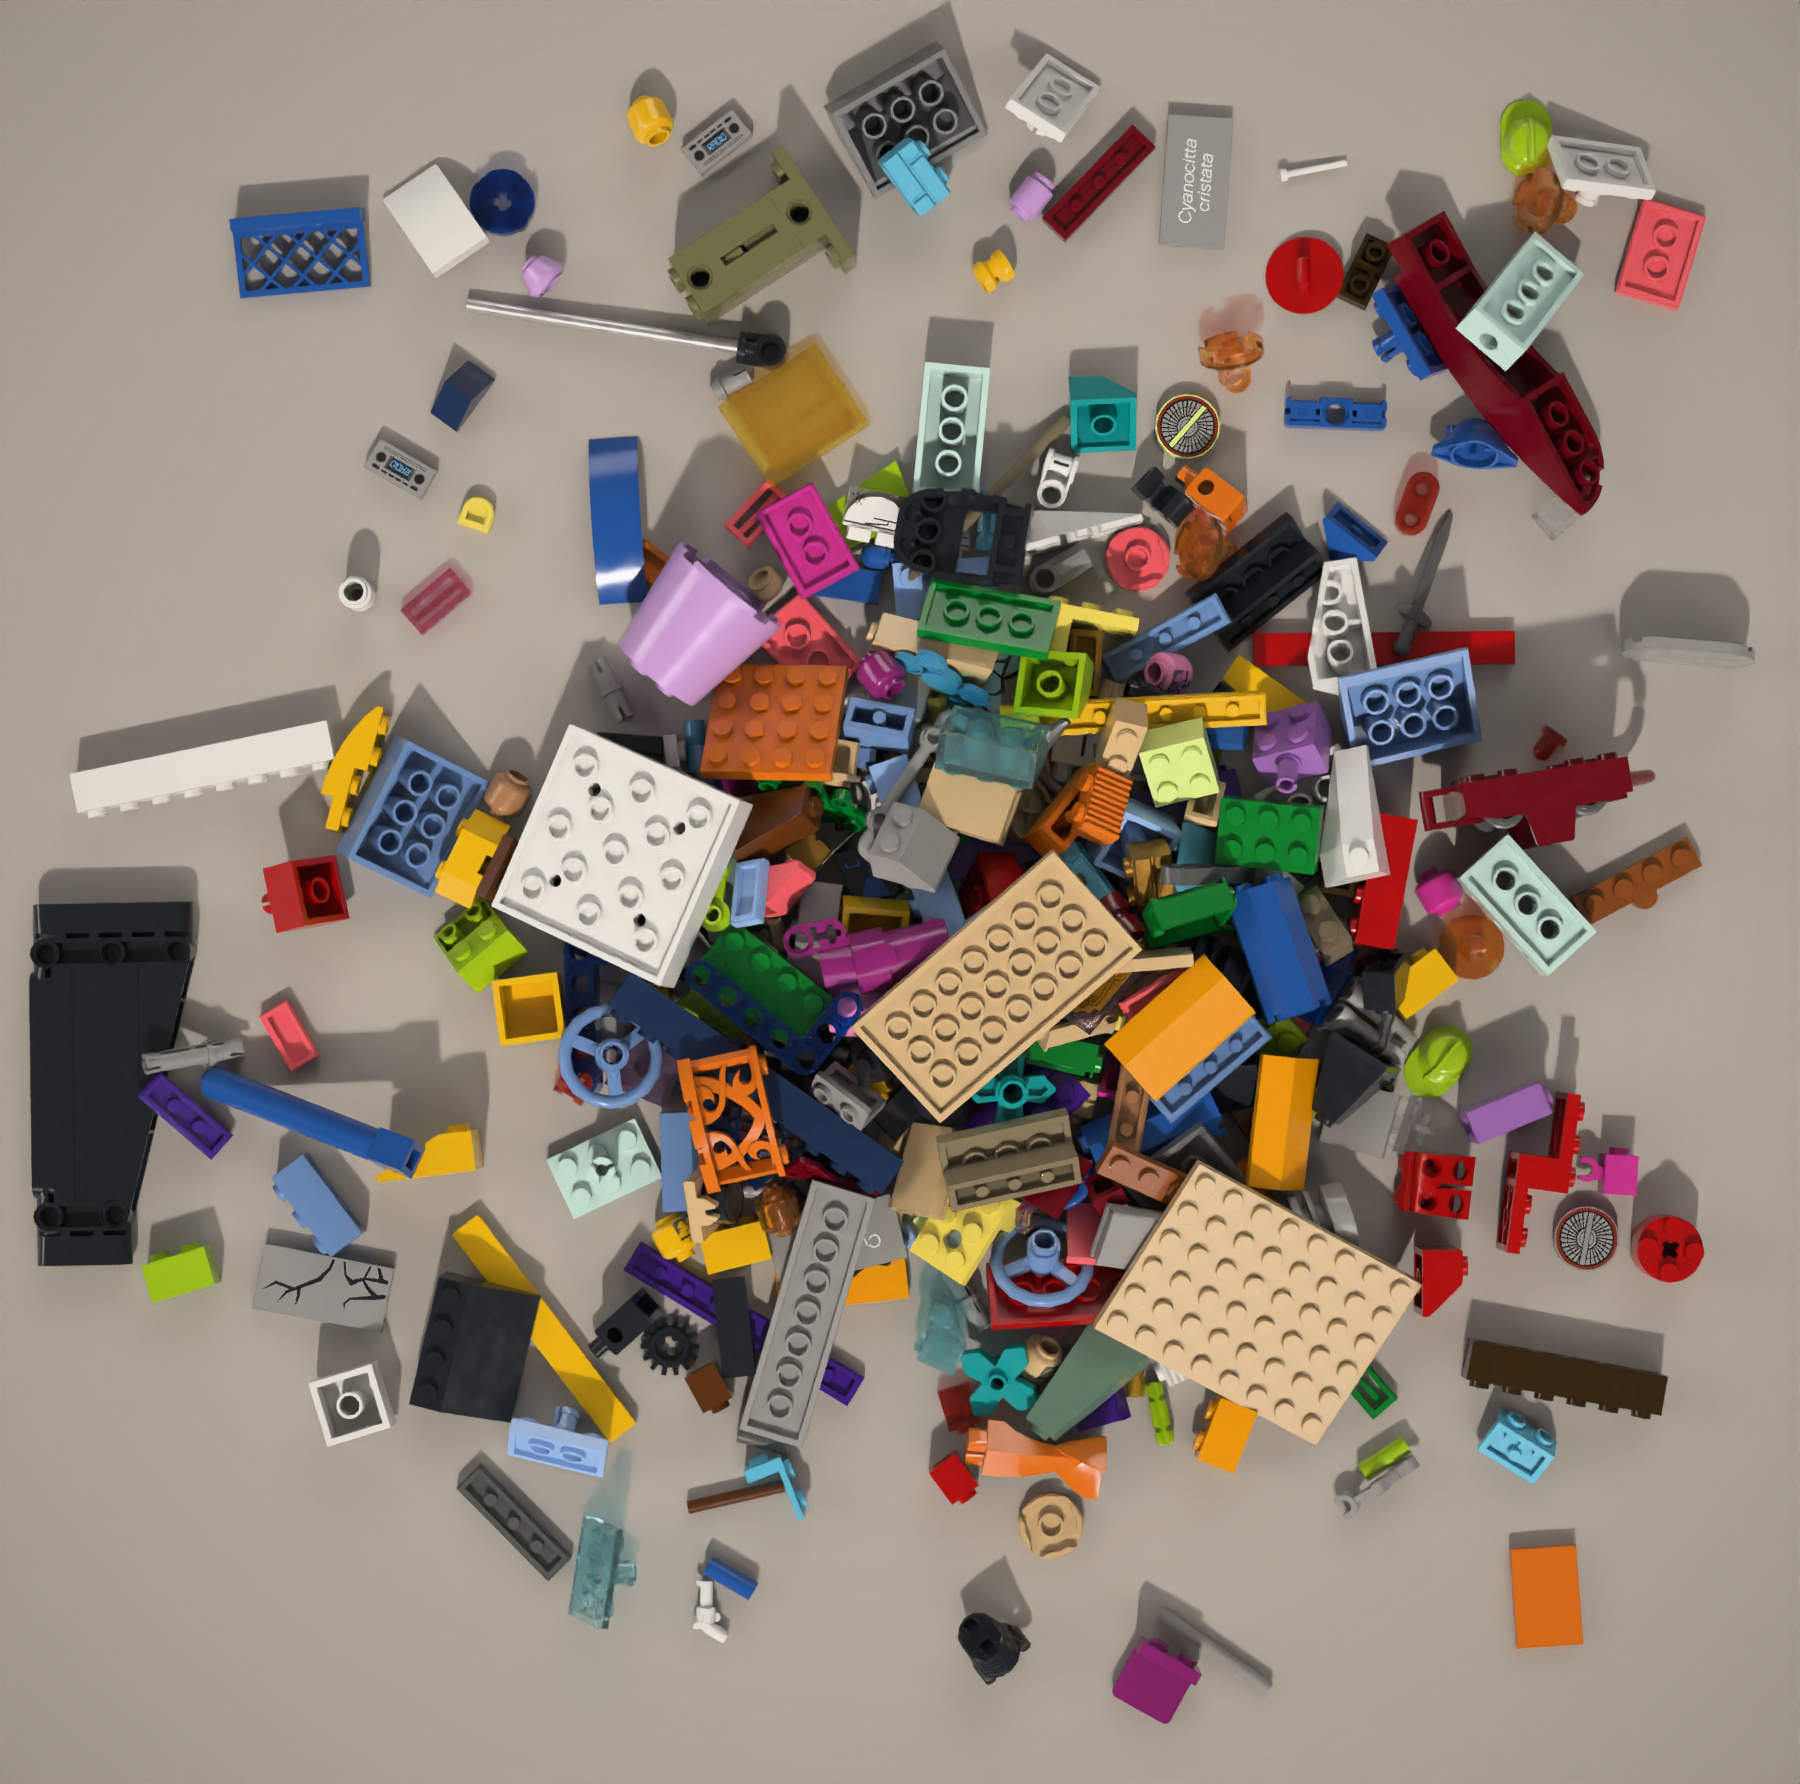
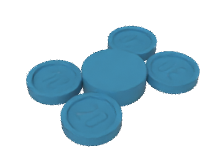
(941, 678)

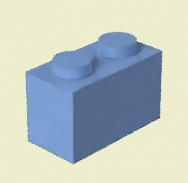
(880, 725)

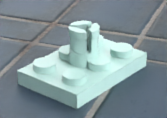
(604, 1168)

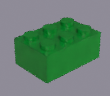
(1269, 834)

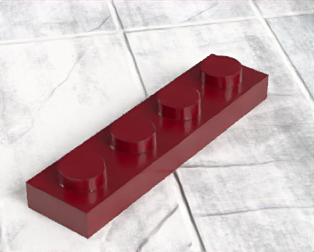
(1098, 183)

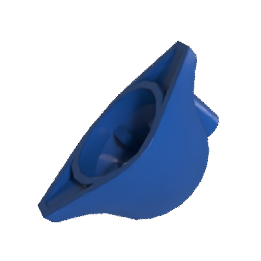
(1474, 446)

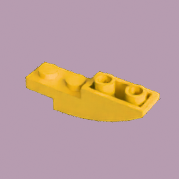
(356, 753)

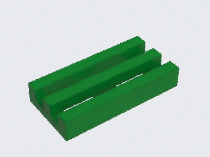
(1382, 1405)

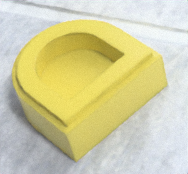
(477, 514)

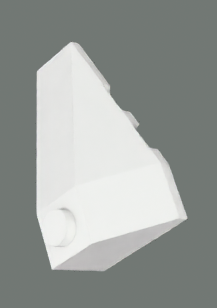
(1063, 528)
(1341, 628)

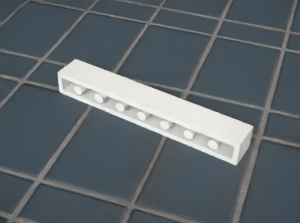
(203, 768)

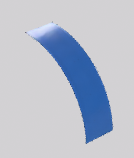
(616, 520)

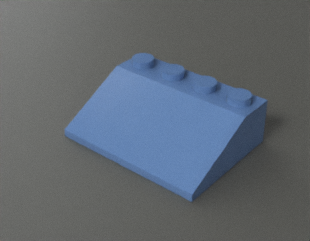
(1410, 707)
(411, 815)

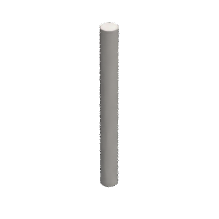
(1215, 1650)

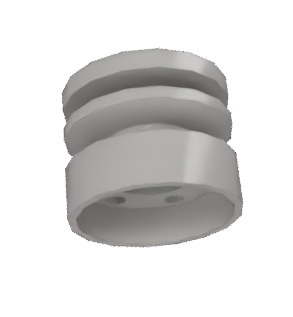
(1331, 1211)

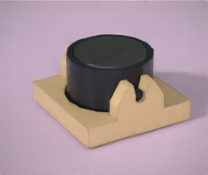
(711, 1210)

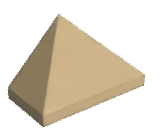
(1205, 809)

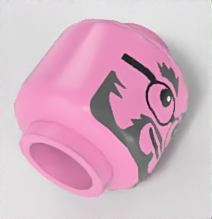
(1169, 671)

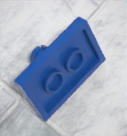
(1404, 335)

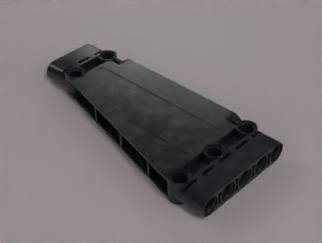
(86, 1066)

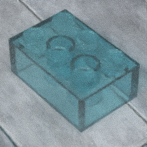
(992, 747)

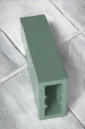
(1083, 1382)

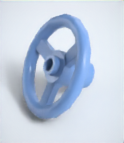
(615, 1099)
(1040, 1259)

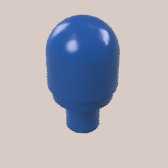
(878, 556)

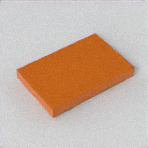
(1546, 1596)

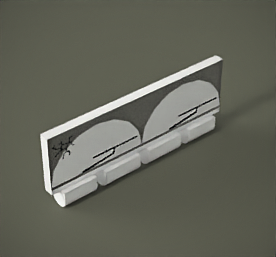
(878, 512)

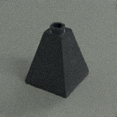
(1348, 1078)

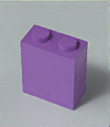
(1505, 1111)

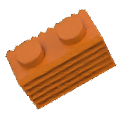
(1100, 805)

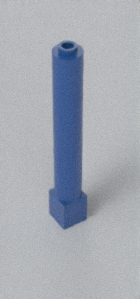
(314, 1121)

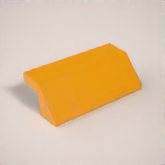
(1179, 1028)
(1281, 1122)

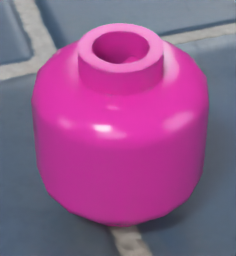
(1439, 891)

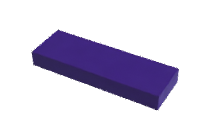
(184, 1115)

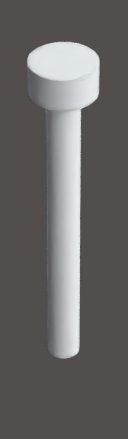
(1284, 174)

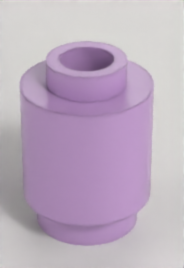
(1031, 197)

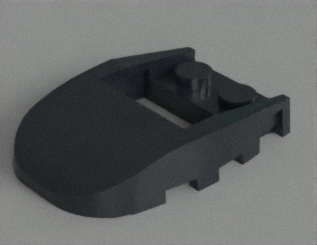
(932, 531)

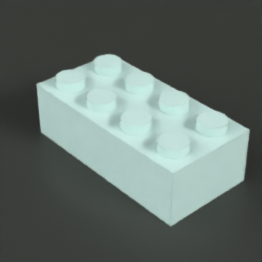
(951, 427)

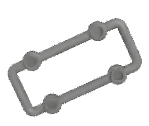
(874, 819)

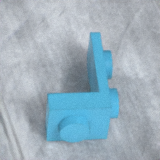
(762, 1466)

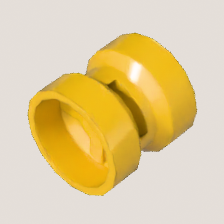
(993, 271)

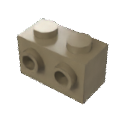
(1325, 929)

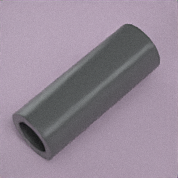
(761, 1442)

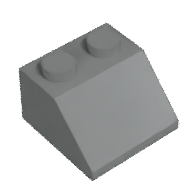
(912, 848)

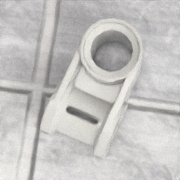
(1056, 475)

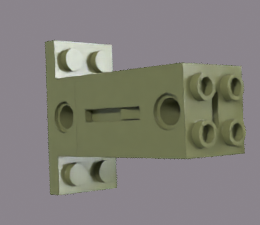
(758, 245)

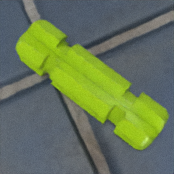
(1159, 1412)

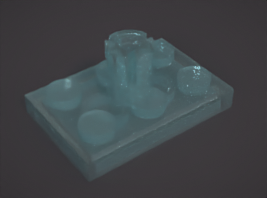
(599, 1572)

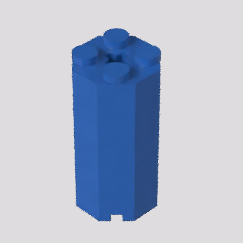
(1278, 949)
(1157, 1128)

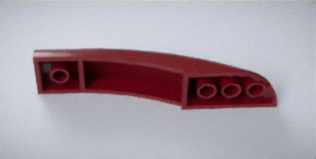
(1524, 404)

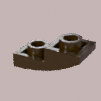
(1365, 272)

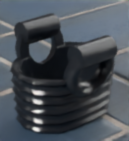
(991, 1645)

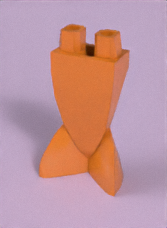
(1011, 1454)

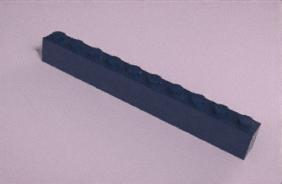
(789, 1105)

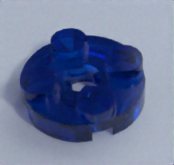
(489, 216)

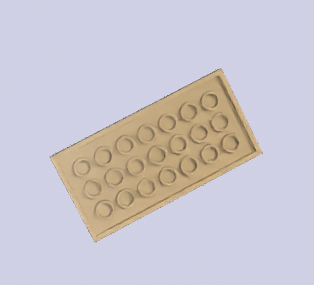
(996, 986)

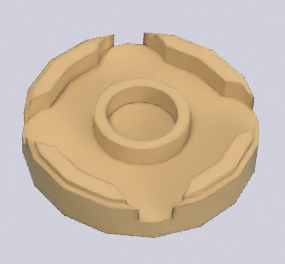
(1050, 1525)

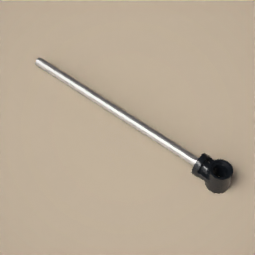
(747, 349)

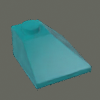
(1101, 415)

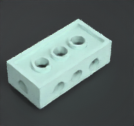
(1545, 276)
(1546, 900)

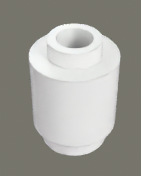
(350, 586)

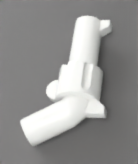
(706, 1613)

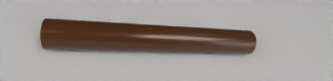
(735, 1496)

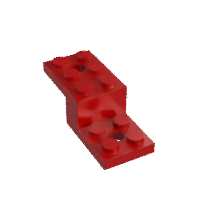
(1540, 1172)

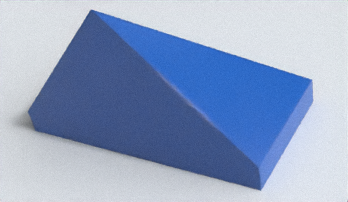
(1350, 536)

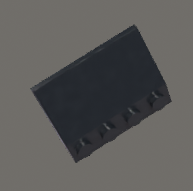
(475, 1348)

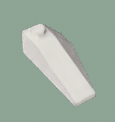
(1352, 829)

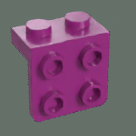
(1156, 1679)

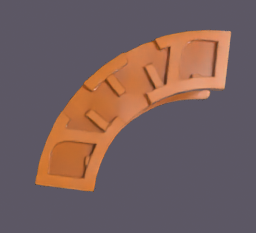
(716, 1165)

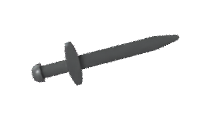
(1413, 612)

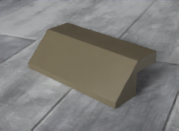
(1008, 1159)

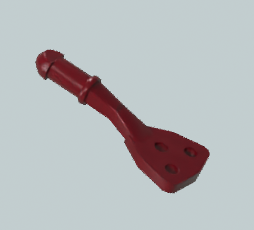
(808, 1169)

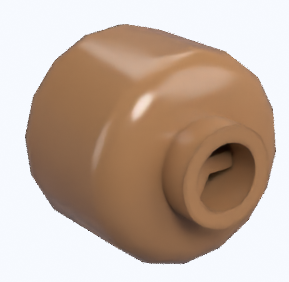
(508, 794)

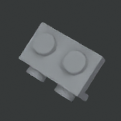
(842, 1094)

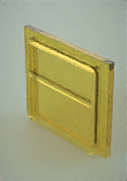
(793, 416)

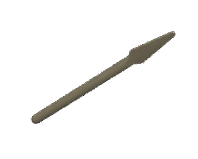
(1017, 469)

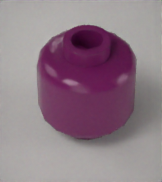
(881, 674)

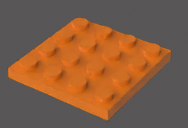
(775, 723)

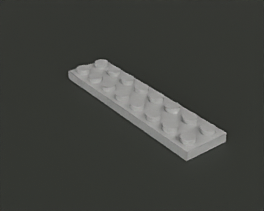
(807, 1313)

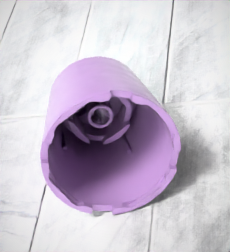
(695, 626)

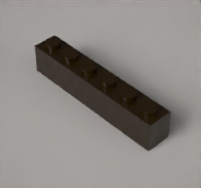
(1564, 1377)

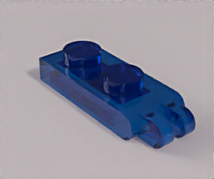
(1336, 979)

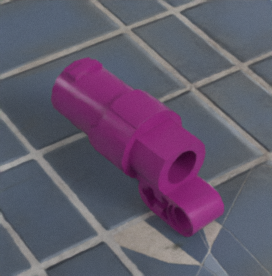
(870, 956)

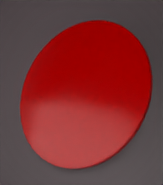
(1304, 275)

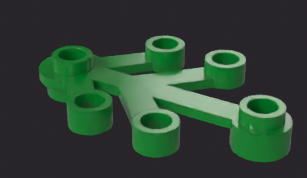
(837, 810)

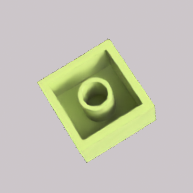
(1179, 762)

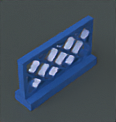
(299, 223)

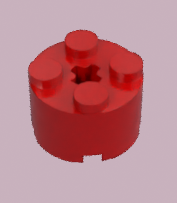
(1685, 1249)

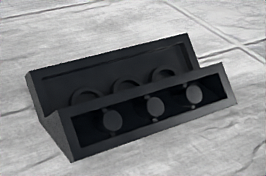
(1261, 579)

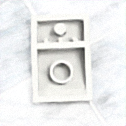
(436, 221)

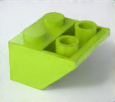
(480, 944)

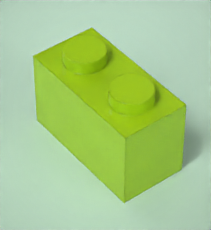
(180, 1273)

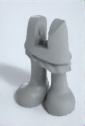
(1381, 1028)

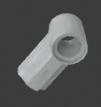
(1061, 570)

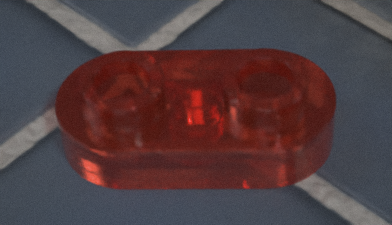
(1417, 505)

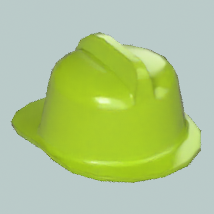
(1524, 137)
(1438, 1061)

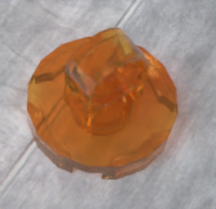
(1540, 202)
(1229, 353)
(1201, 548)
(1471, 946)

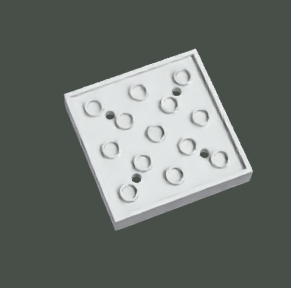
(622, 856)

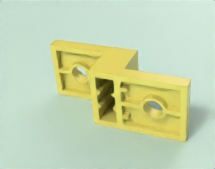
(1090, 617)
(978, 1230)

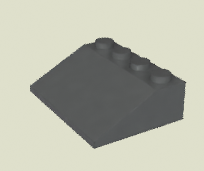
(911, 100)

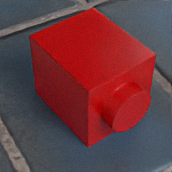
(954, 1478)

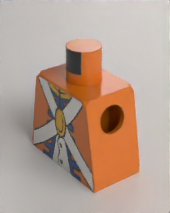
(1223, 502)

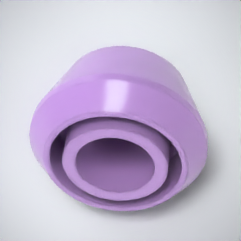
(541, 274)

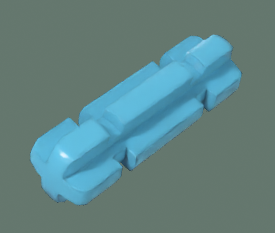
(985, 528)

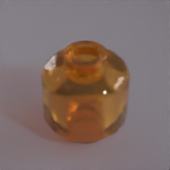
(777, 1211)

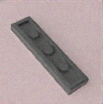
(514, 1522)

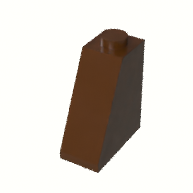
(778, 822)

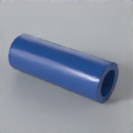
(730, 1578)

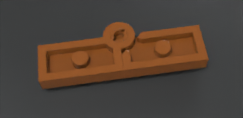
(1637, 882)

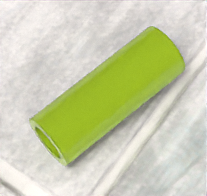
(1384, 1458)

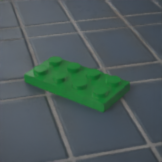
(989, 619)
(768, 978)

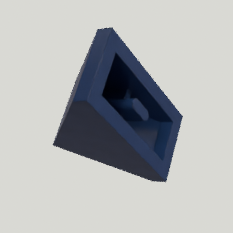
(461, 395)

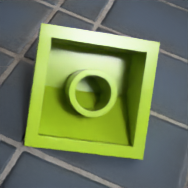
(1054, 686)

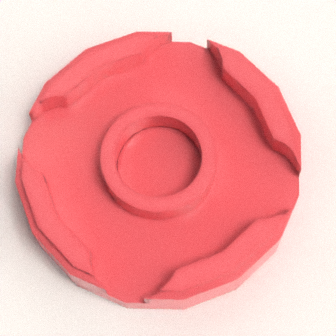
(1137, 559)

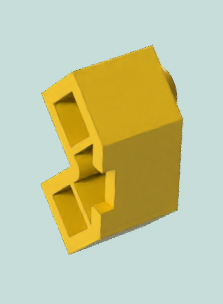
(470, 857)

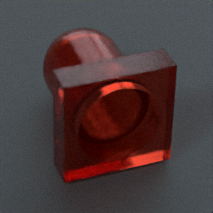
(1547, 743)

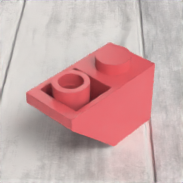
(786, 886)

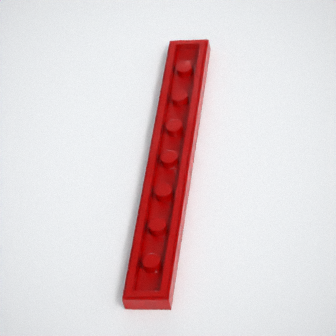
(1483, 647)

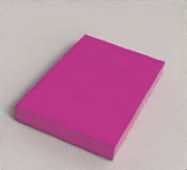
(807, 541)

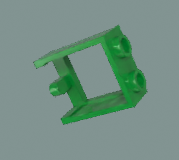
(1187, 914)
(1070, 1057)

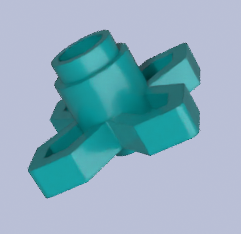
(1027, 1089)
(999, 1378)

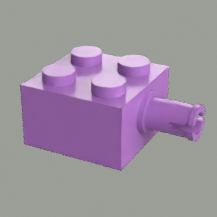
(1292, 746)

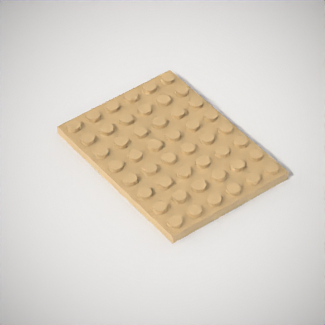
(1256, 1303)

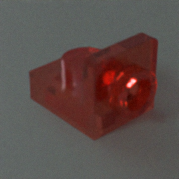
(957, 1408)

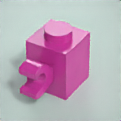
(1615, 1172)

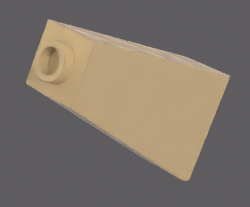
(900, 634)

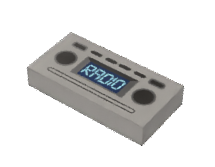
(716, 142)
(400, 469)

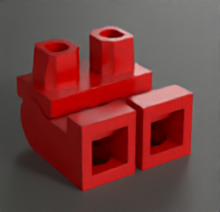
(1422, 1182)

